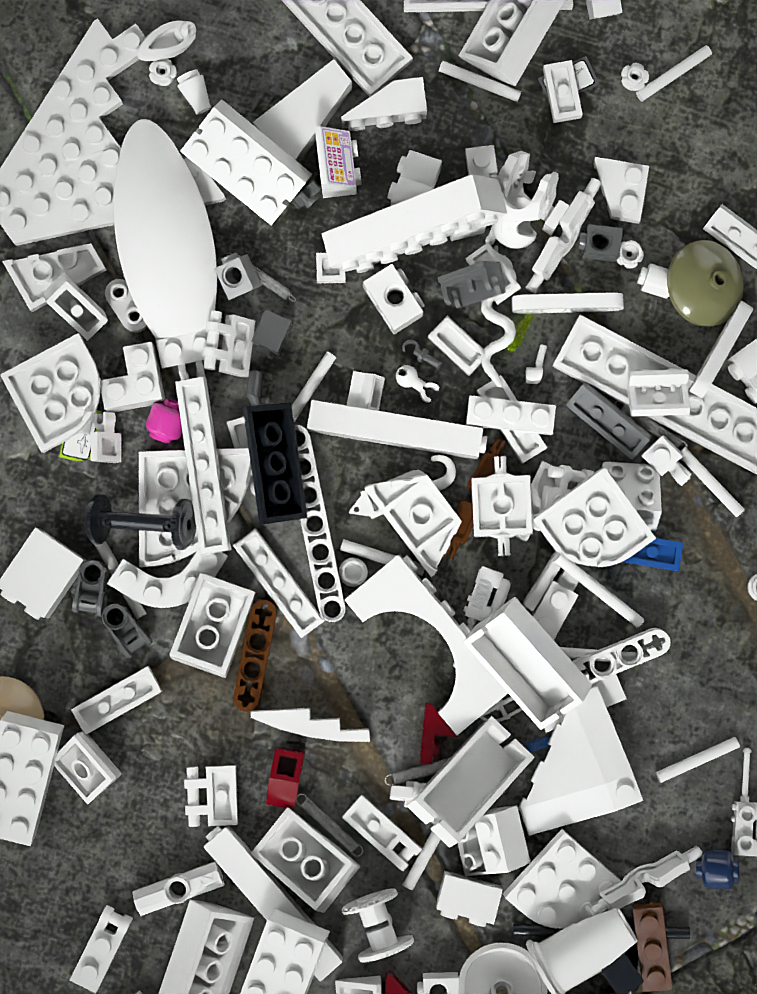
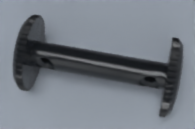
(100, 519)

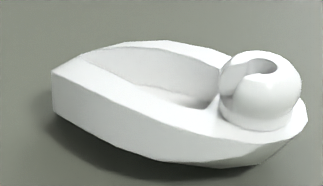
(167, 41)

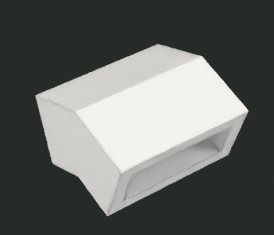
(365, 390)

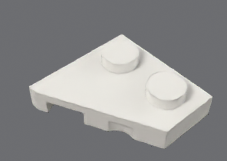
(622, 187)

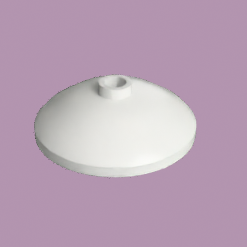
(500, 968)

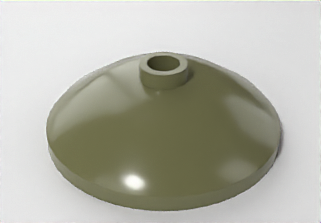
(694, 287)

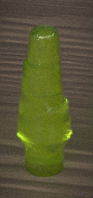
(521, 329)

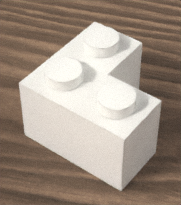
(142, 384)

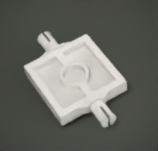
(502, 506)

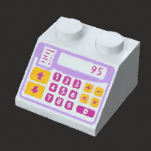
(336, 162)

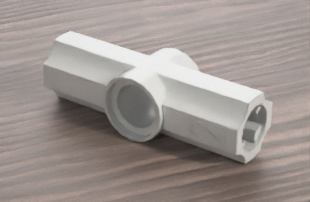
(161, 895)

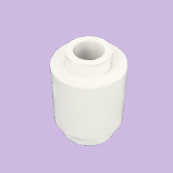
(654, 280)

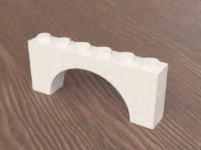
(402, 590)

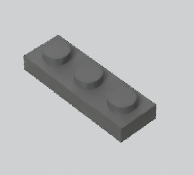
(608, 420)

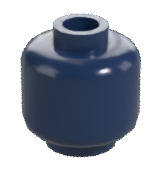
(718, 869)

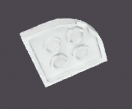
(56, 391)
(594, 523)
(560, 883)

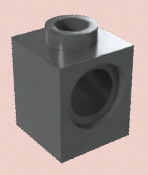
(612, 237)
(271, 334)

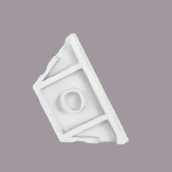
(418, 516)

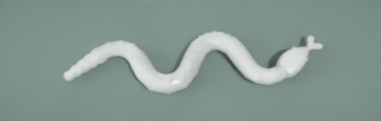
(502, 320)

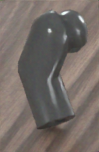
(254, 389)

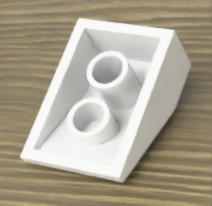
(212, 625)
(305, 860)

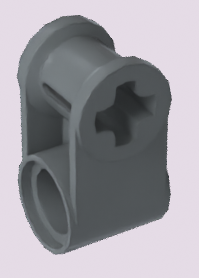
(91, 590)
(126, 630)

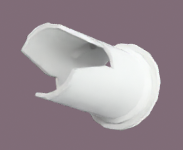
(581, 950)

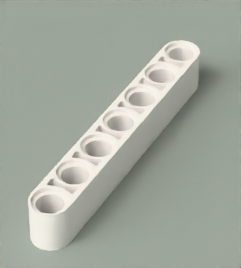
(323, 536)

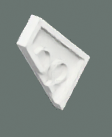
(38, 271)

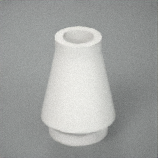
(194, 89)

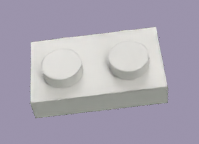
(658, 392)

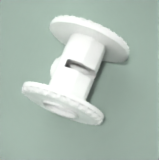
(378, 925)

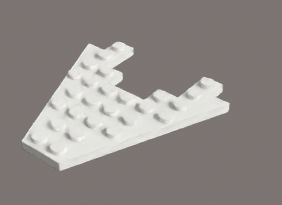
(66, 159)

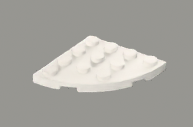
(166, 481)

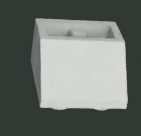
(494, 843)

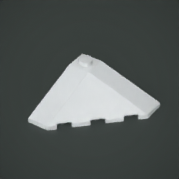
(582, 772)

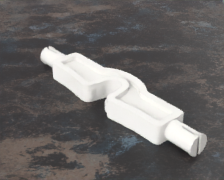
(559, 247)
(631, 886)

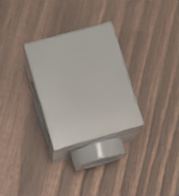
(249, 276)

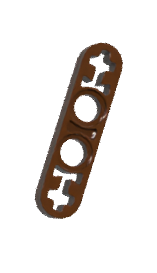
(250, 654)

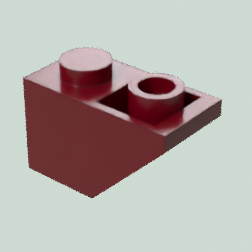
(285, 777)

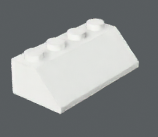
(509, 36)
(207, 950)

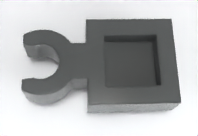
(307, 195)

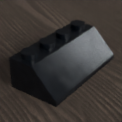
(275, 462)

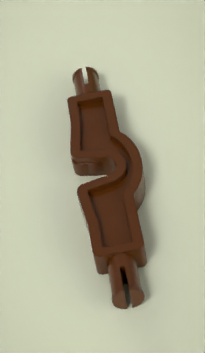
(465, 509)

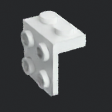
(641, 487)

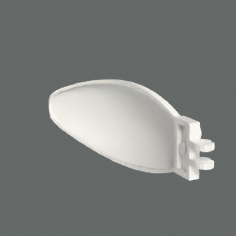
(165, 245)

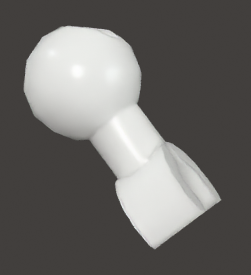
(411, 380)

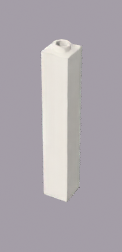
(396, 429)
(261, 887)

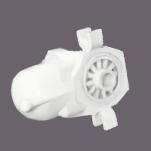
(514, 228)

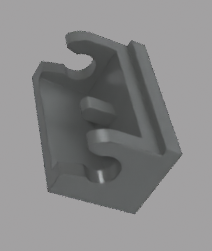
(472, 284)

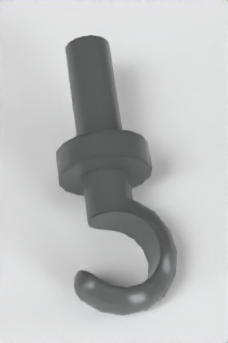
(422, 355)

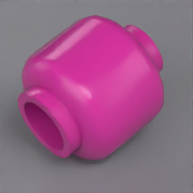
(164, 421)

